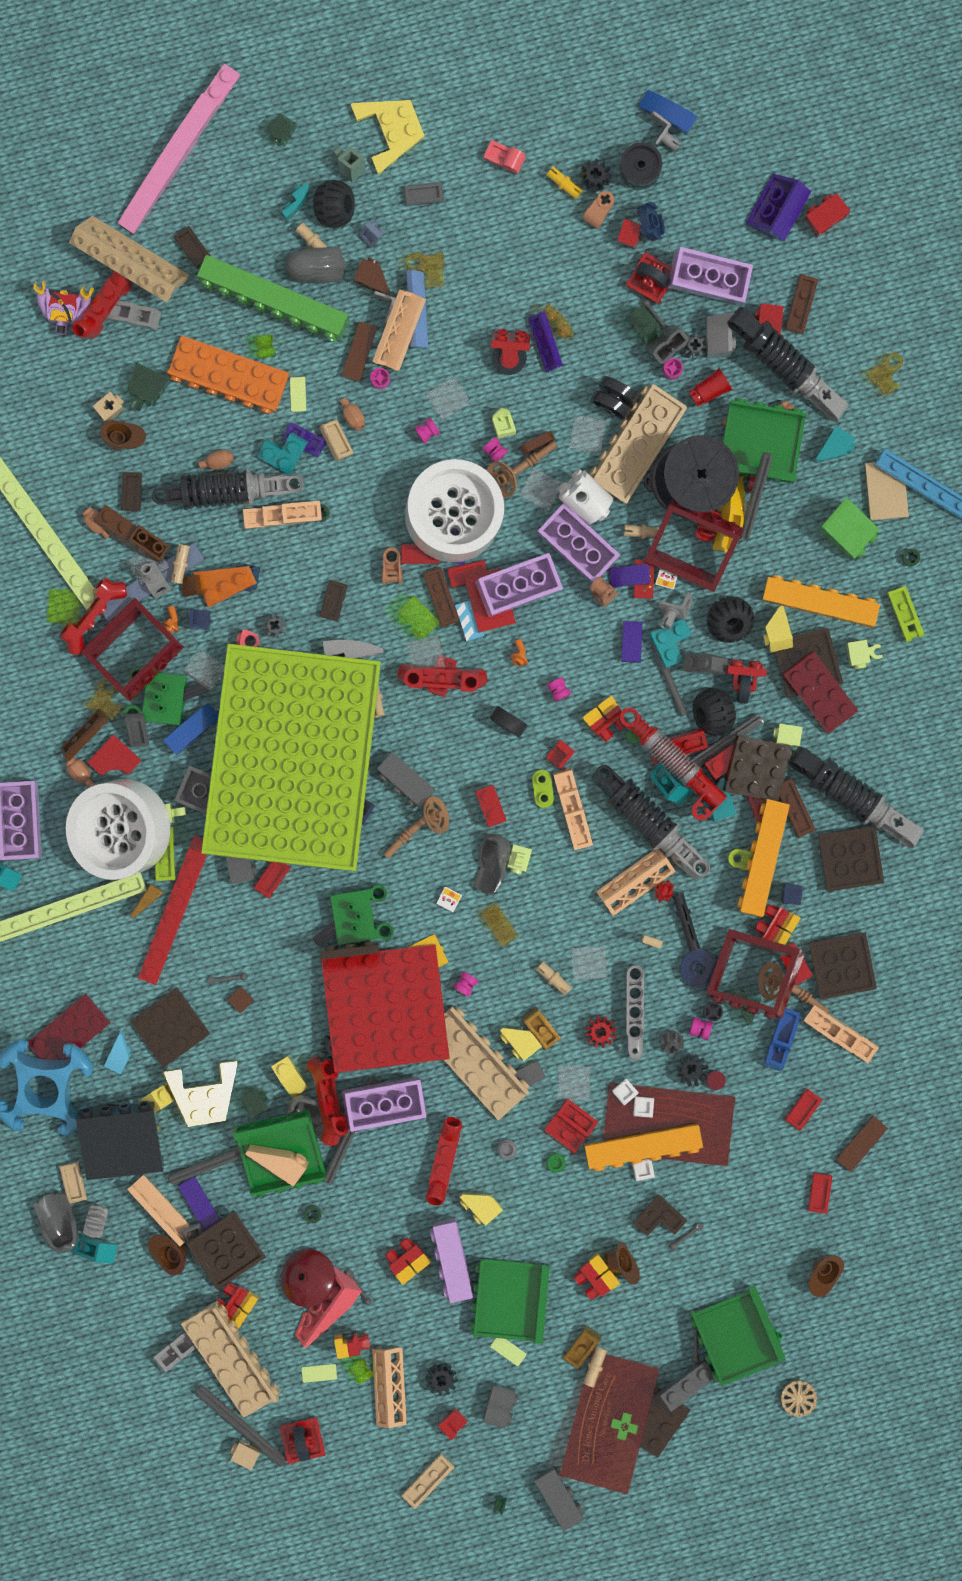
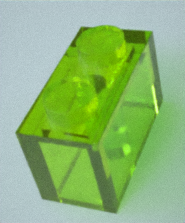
(418, 618)

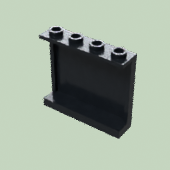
(119, 1140)

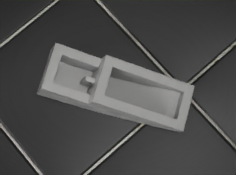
(135, 315)
(351, 649)
(174, 1352)

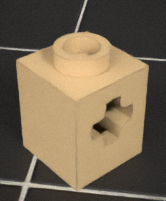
(101, 406)
(244, 1454)

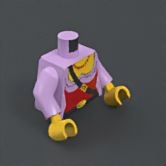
(62, 306)

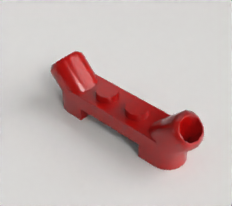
(91, 322)
(105, 591)
(440, 677)
(333, 1122)
(443, 1161)

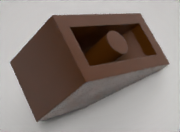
(371, 276)

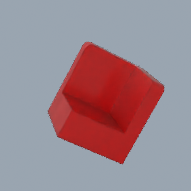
(630, 233)
(560, 754)
(452, 1423)

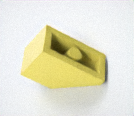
(778, 632)
(289, 1076)

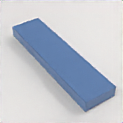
(416, 285)

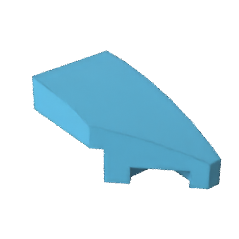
(119, 1055)

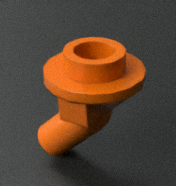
(171, 624)
(519, 658)

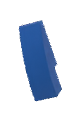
(679, 117)
(191, 729)
(782, 1040)

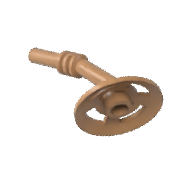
(509, 476)
(429, 818)
(775, 981)

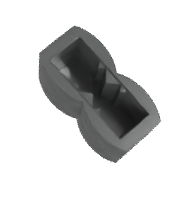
(663, 347)
(705, 664)
(499, 1406)

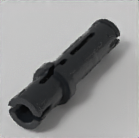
(686, 922)

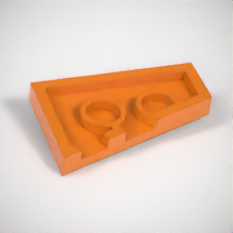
(224, 583)

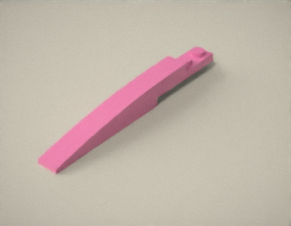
(178, 148)

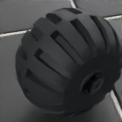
(334, 203)
(730, 619)
(714, 711)

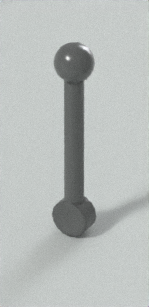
(646, 303)
(212, 980)
(698, 1227)
(367, 1301)
(695, 1359)

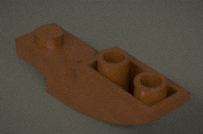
(130, 535)

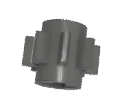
(699, 343)
(280, 624)
(672, 1042)

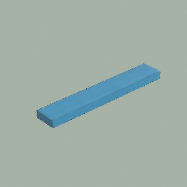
(920, 482)

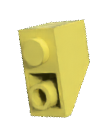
(522, 1041)
(161, 1097)
(483, 1206)

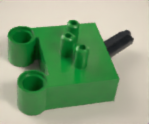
(166, 698)
(353, 918)

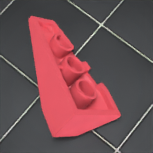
(322, 1316)

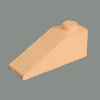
(281, 1162)

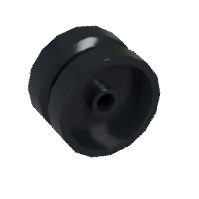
(645, 155)
(614, 397)

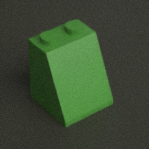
(849, 529)

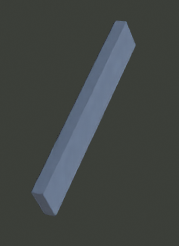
(140, 592)

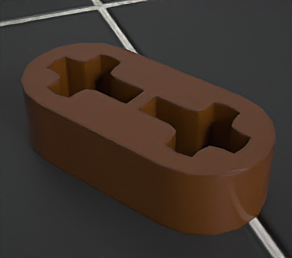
(537, 443)

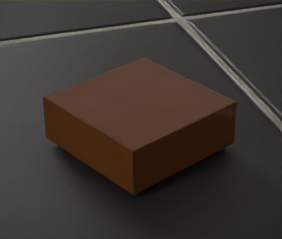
(191, 586)
(240, 999)

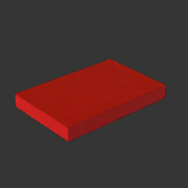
(482, 620)

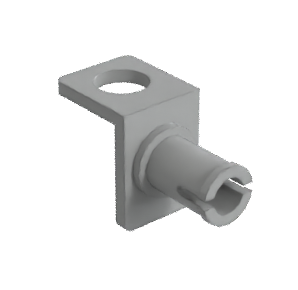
(664, 136)
(387, 298)
(154, 579)
(674, 611)

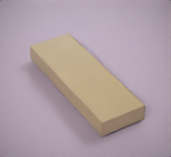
(427, 1481)

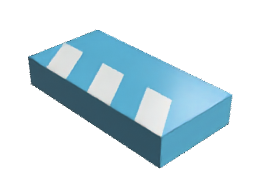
(468, 621)

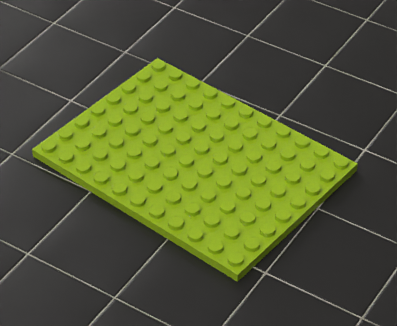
(291, 757)

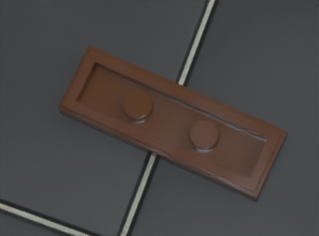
(801, 304)
(359, 351)
(441, 597)
(84, 734)
(797, 811)
(861, 1143)

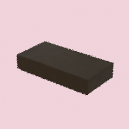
(191, 246)
(131, 492)
(333, 600)

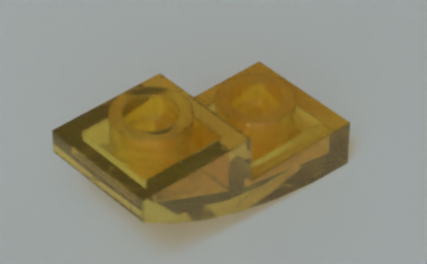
(563, 327)
(499, 925)

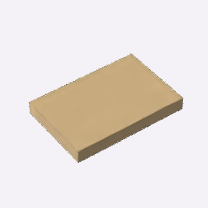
(885, 495)

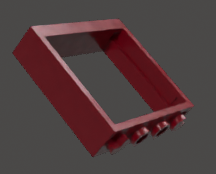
(685, 569)
(113, 631)
(763, 944)

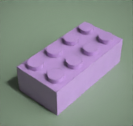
(709, 276)
(578, 543)
(518, 585)
(19, 821)
(384, 1103)
(452, 1258)

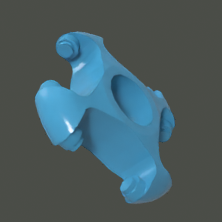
(57, 1070)

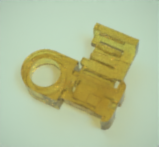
(432, 264)
(884, 377)
(102, 701)

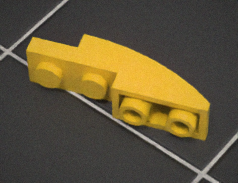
(733, 512)

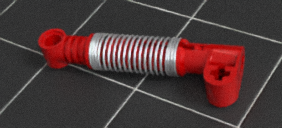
(689, 774)

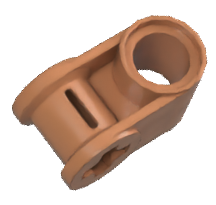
(597, 211)
(391, 568)
(603, 592)

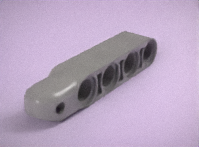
(637, 1041)

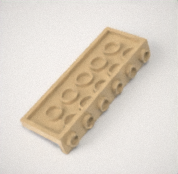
(128, 258)
(637, 442)
(481, 1066)
(231, 1359)

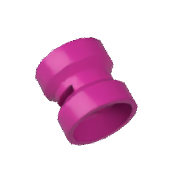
(672, 365)
(378, 376)
(425, 431)
(498, 453)
(558, 689)
(465, 983)
(697, 1024)

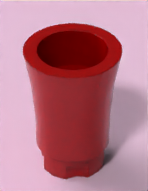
(710, 388)

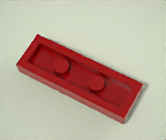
(687, 742)

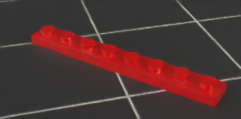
(173, 912)

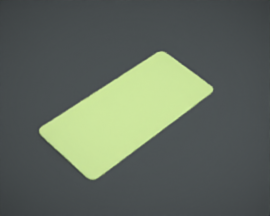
(298, 394)
(508, 1350)
(319, 1373)

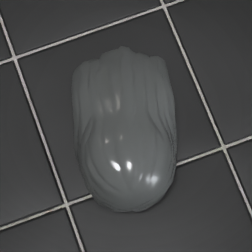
(316, 265)
(493, 860)
(302, 1103)
(57, 1222)

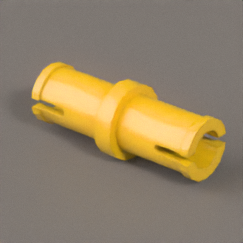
(564, 183)

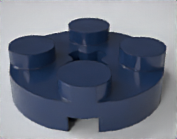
(651, 222)
(690, 961)

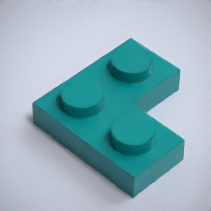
(286, 457)
(665, 642)

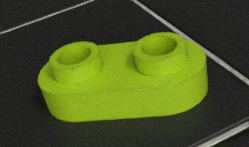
(543, 788)
(745, 855)

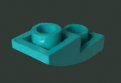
(300, 195)

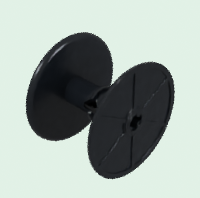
(696, 474)

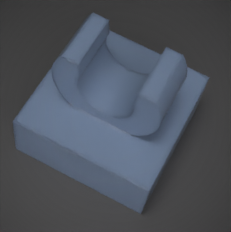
(371, 234)

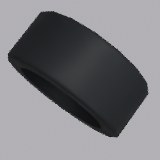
(508, 721)

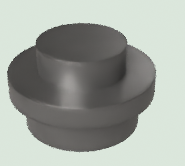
(507, 1149)

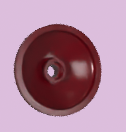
(318, 1278)

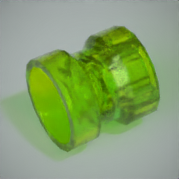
(264, 346)
(360, 1370)

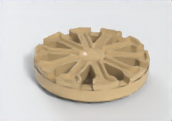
(798, 1398)

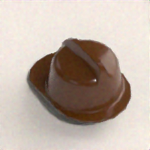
(122, 435)
(168, 1254)
(622, 1262)
(824, 1274)

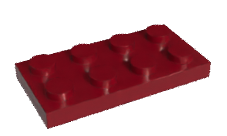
(820, 692)
(75, 1025)

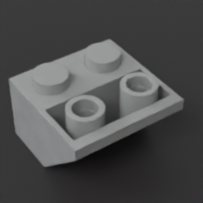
(719, 336)

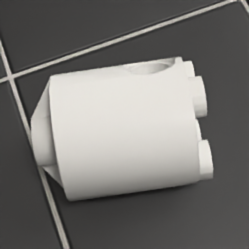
(585, 497)

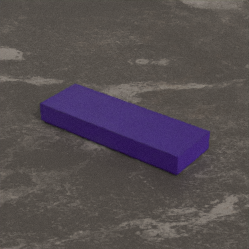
(545, 342)
(199, 1202)

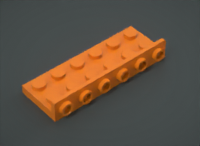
(228, 375)

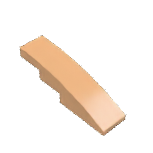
(282, 515)
(572, 809)
(841, 1033)

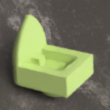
(503, 423)

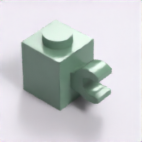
(350, 163)

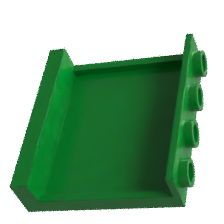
(761, 429)
(285, 1132)
(510, 1300)
(737, 1337)

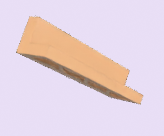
(400, 330)
(633, 879)
(160, 1208)
(385, 1387)

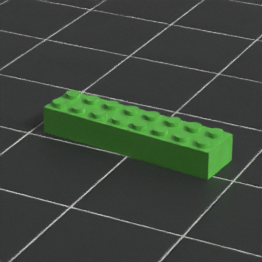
(273, 298)

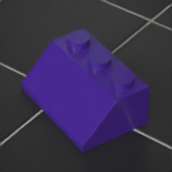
(778, 206)

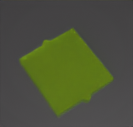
(63, 607)

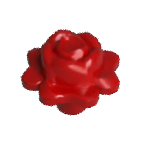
(664, 891)

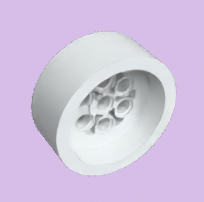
(468, 482)
(88, 833)

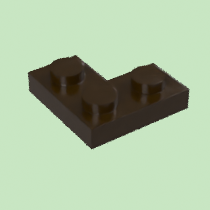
(660, 1211)

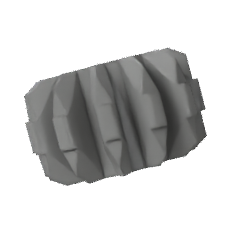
(95, 1221)

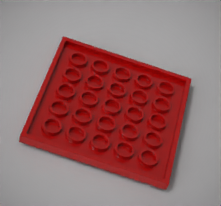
(385, 1009)

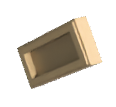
(336, 440)
(651, 941)
(73, 1182)

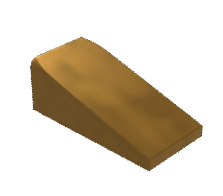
(148, 898)
(541, 1028)
(582, 1347)

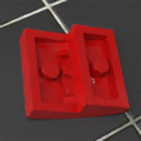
(570, 1126)

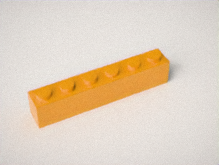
(820, 602)
(764, 858)
(643, 1146)

